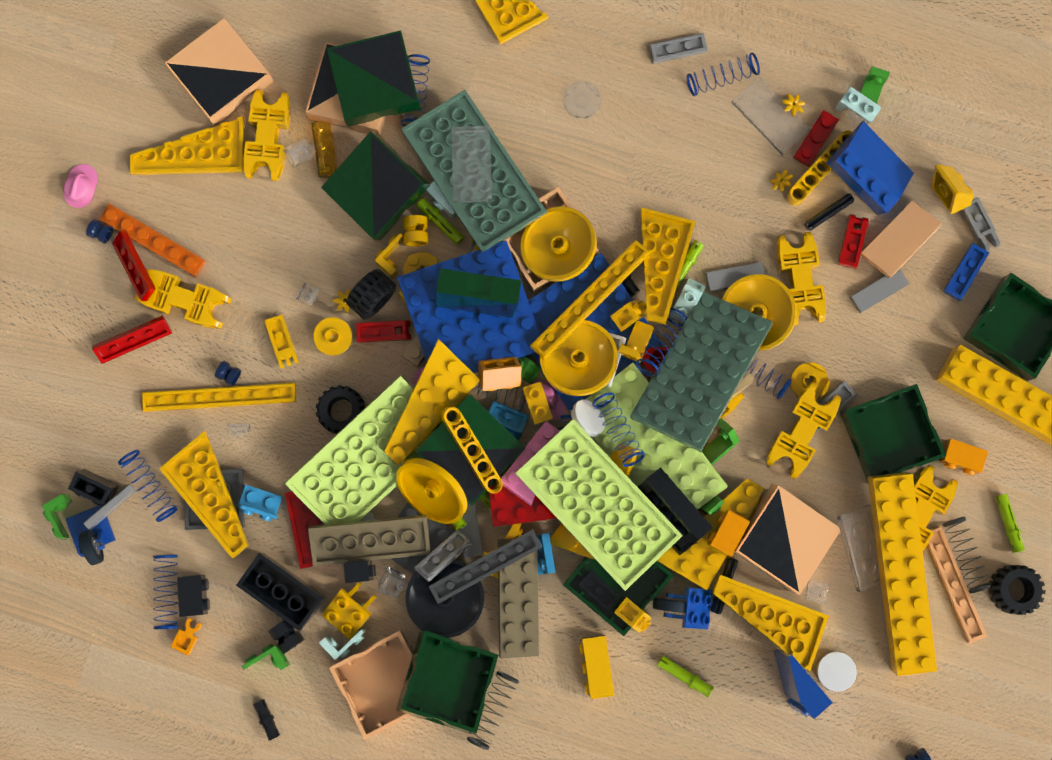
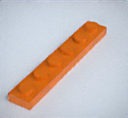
(152, 240)

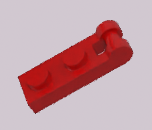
(853, 241)
(382, 331)

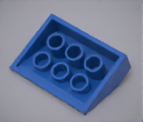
(871, 169)
(799, 687)

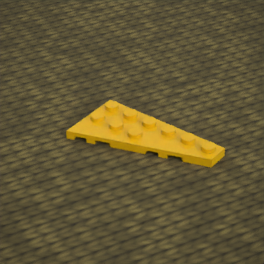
(439, 386)
(202, 485)
(783, 622)

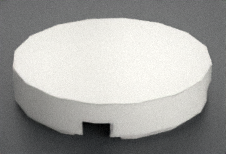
(587, 417)
(836, 671)

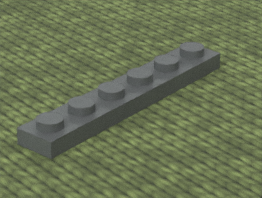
(485, 566)

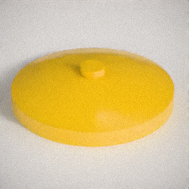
(559, 244)
(768, 299)
(582, 361)
(431, 490)

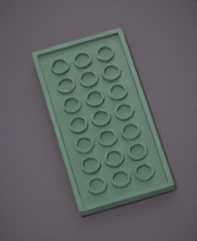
(513, 200)
(701, 371)

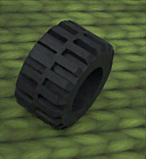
(371, 294)
(327, 401)
(1032, 589)

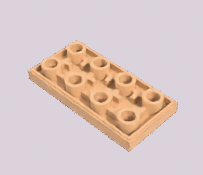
(901, 239)

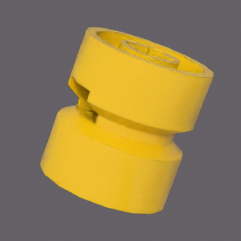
(415, 230)

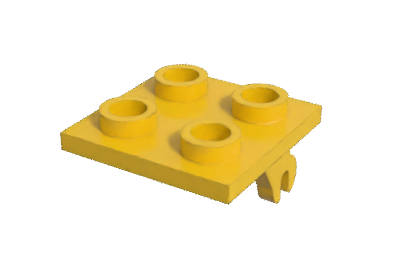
(346, 613)

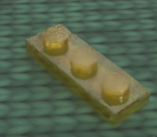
(324, 148)

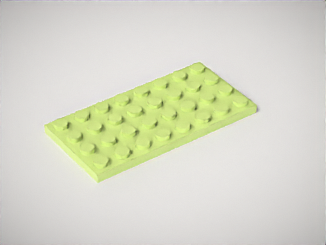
(683, 464)
(352, 468)
(599, 504)

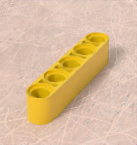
(814, 173)
(478, 456)

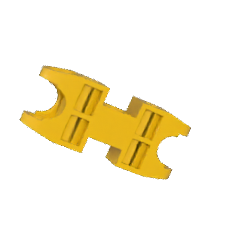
(268, 122)
(798, 264)
(197, 303)
(803, 430)
(931, 500)

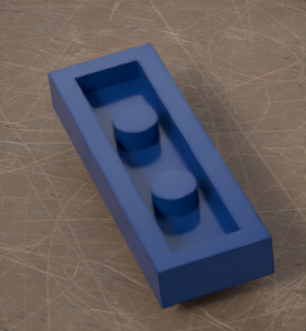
(966, 272)

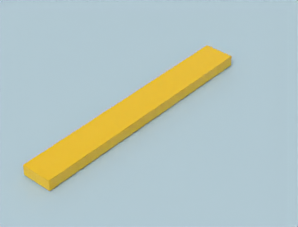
(590, 299)
(219, 397)

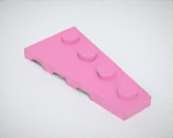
(510, 479)

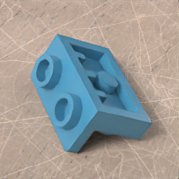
(510, 418)
(259, 502)
(545, 555)

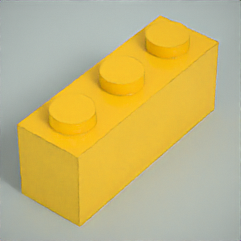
(596, 667)

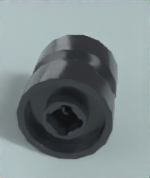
(286, 636)

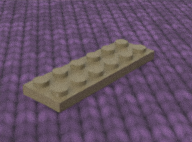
(369, 540)
(518, 607)

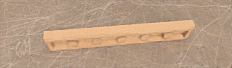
(955, 586)

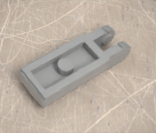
(980, 224)

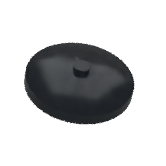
(450, 616)

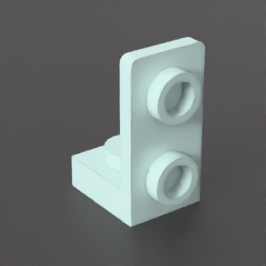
(859, 104)
(688, 299)
(332, 645)

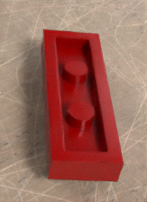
(816, 138)

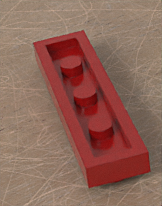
(133, 266)
(132, 339)

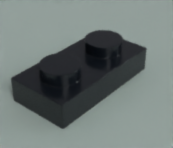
(598, 590)

